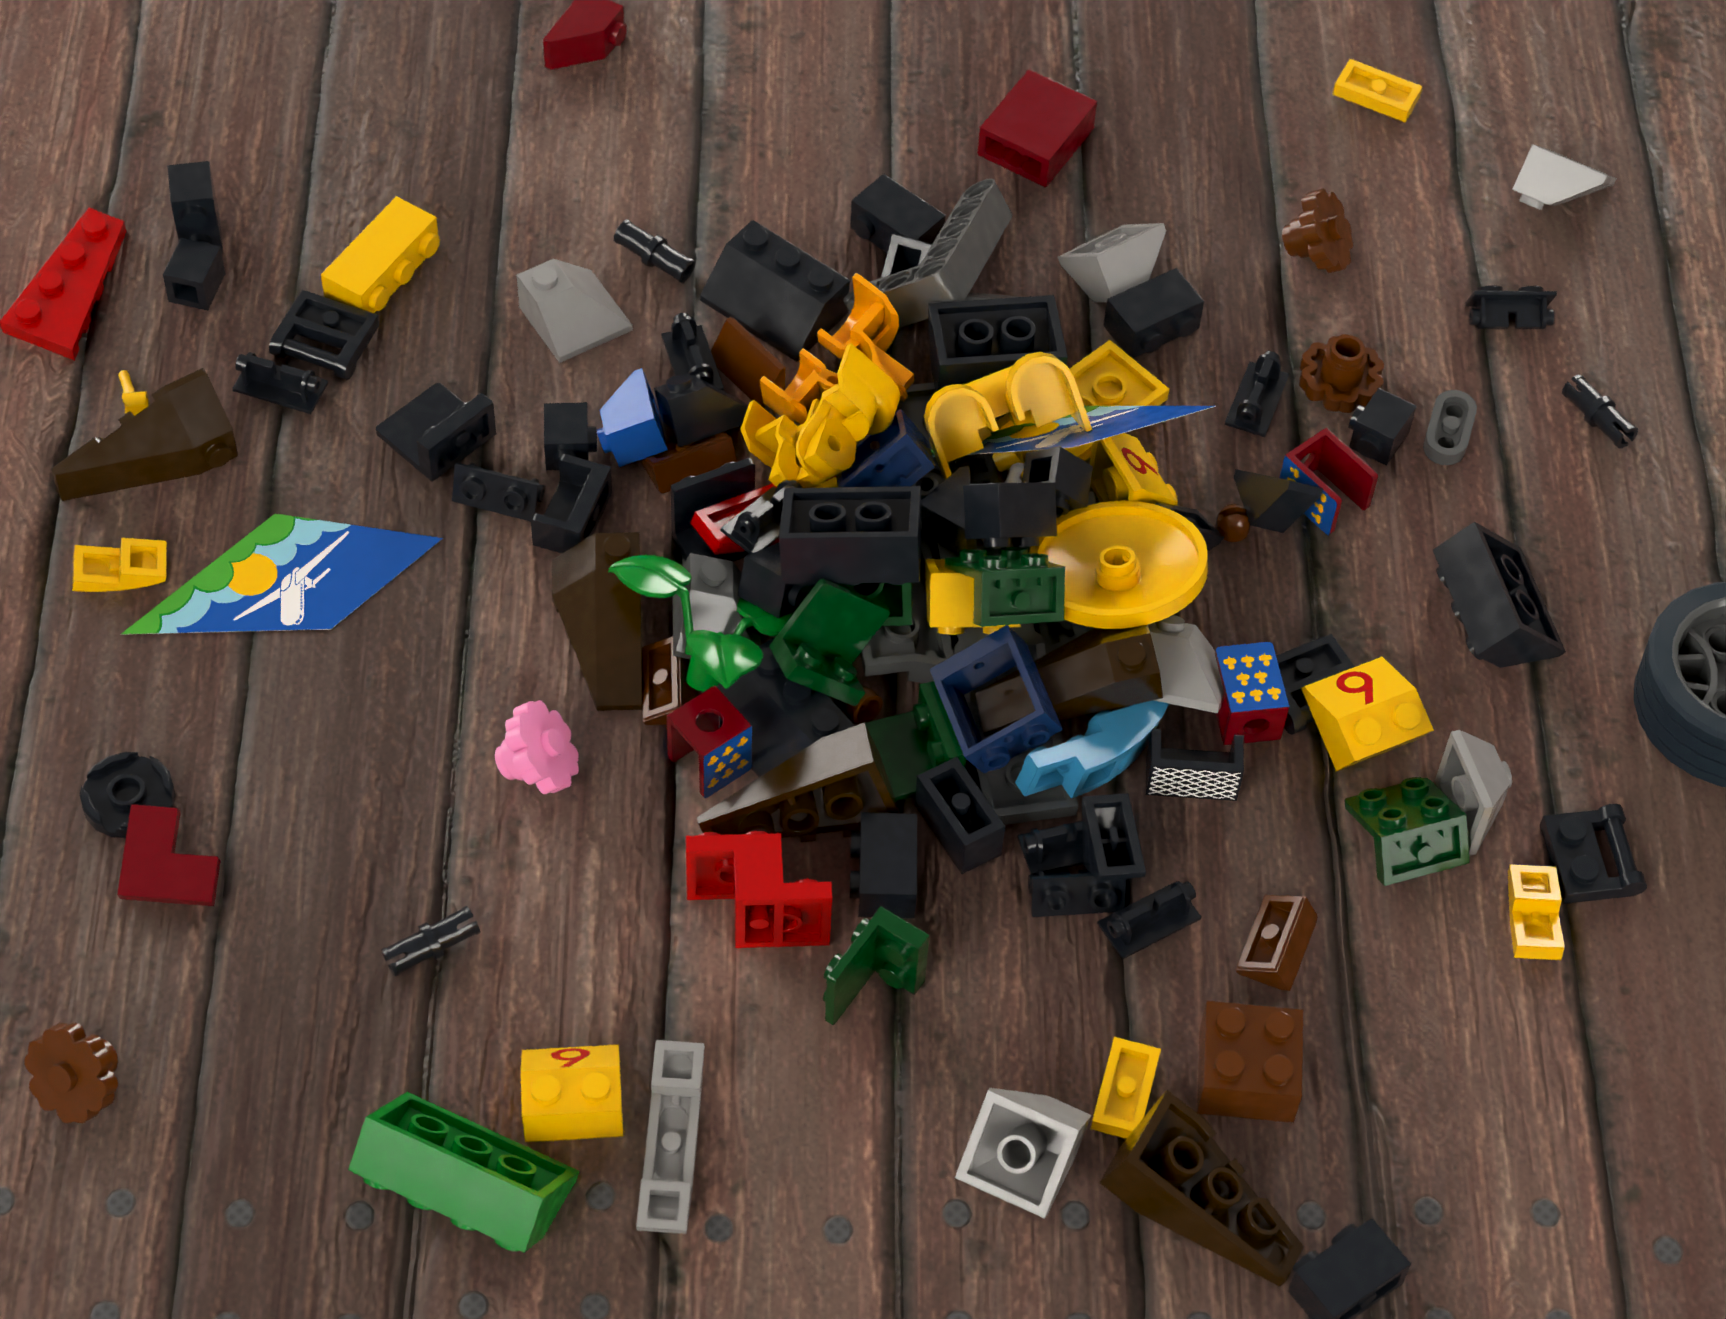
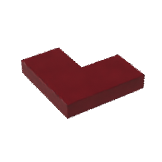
(155, 871)

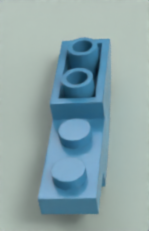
(1097, 757)

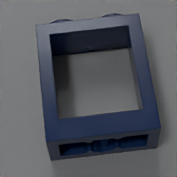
(898, 462)
(976, 667)

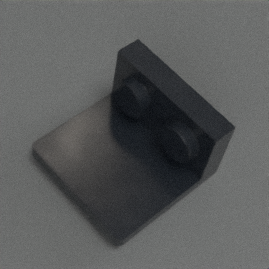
(438, 429)
(704, 491)

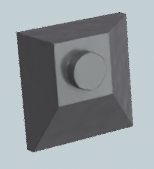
(712, 601)

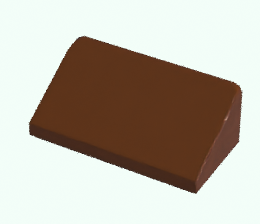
(746, 360)
(688, 460)
(663, 682)
(1278, 940)

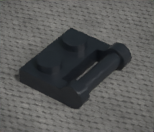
(327, 323)
(1305, 666)
(1578, 858)

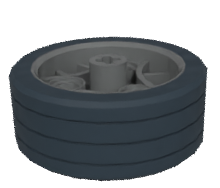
(1680, 716)

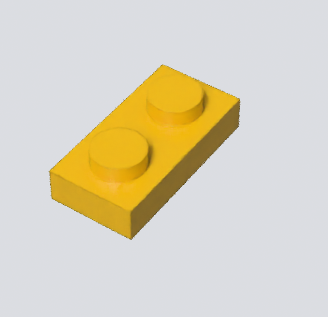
(1377, 90)
(1125, 1087)

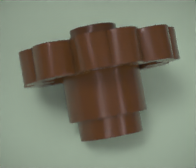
(1320, 232)
(1341, 373)
(72, 1072)

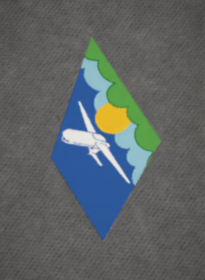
(1067, 433)
(287, 578)

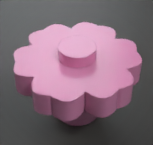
(538, 748)

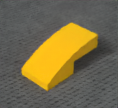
(131, 566)
(1535, 912)

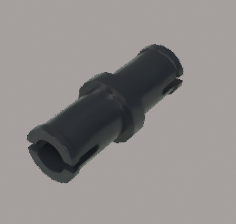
(654, 251)
(1600, 411)
(430, 941)

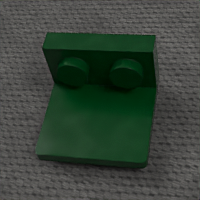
(1012, 586)
(826, 639)
(915, 741)
(1413, 829)
(880, 946)

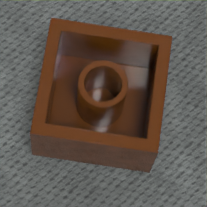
(1250, 1061)

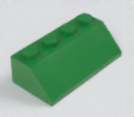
(462, 1171)

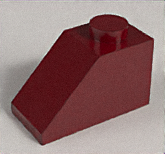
(584, 33)

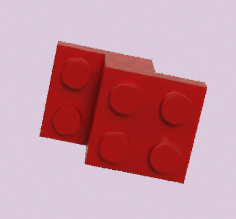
(751, 873)

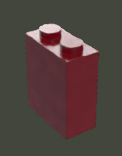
(1037, 128)

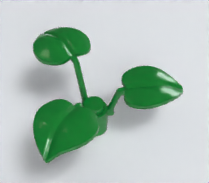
(713, 655)

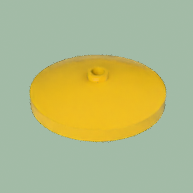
(1126, 563)

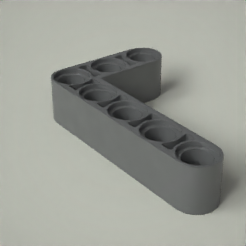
(952, 259)

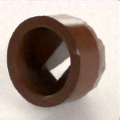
(1233, 522)
(866, 709)

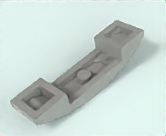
(671, 1137)

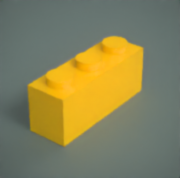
(382, 257)

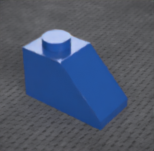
(632, 422)

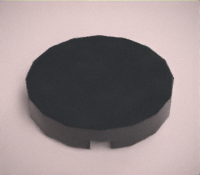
(119, 783)

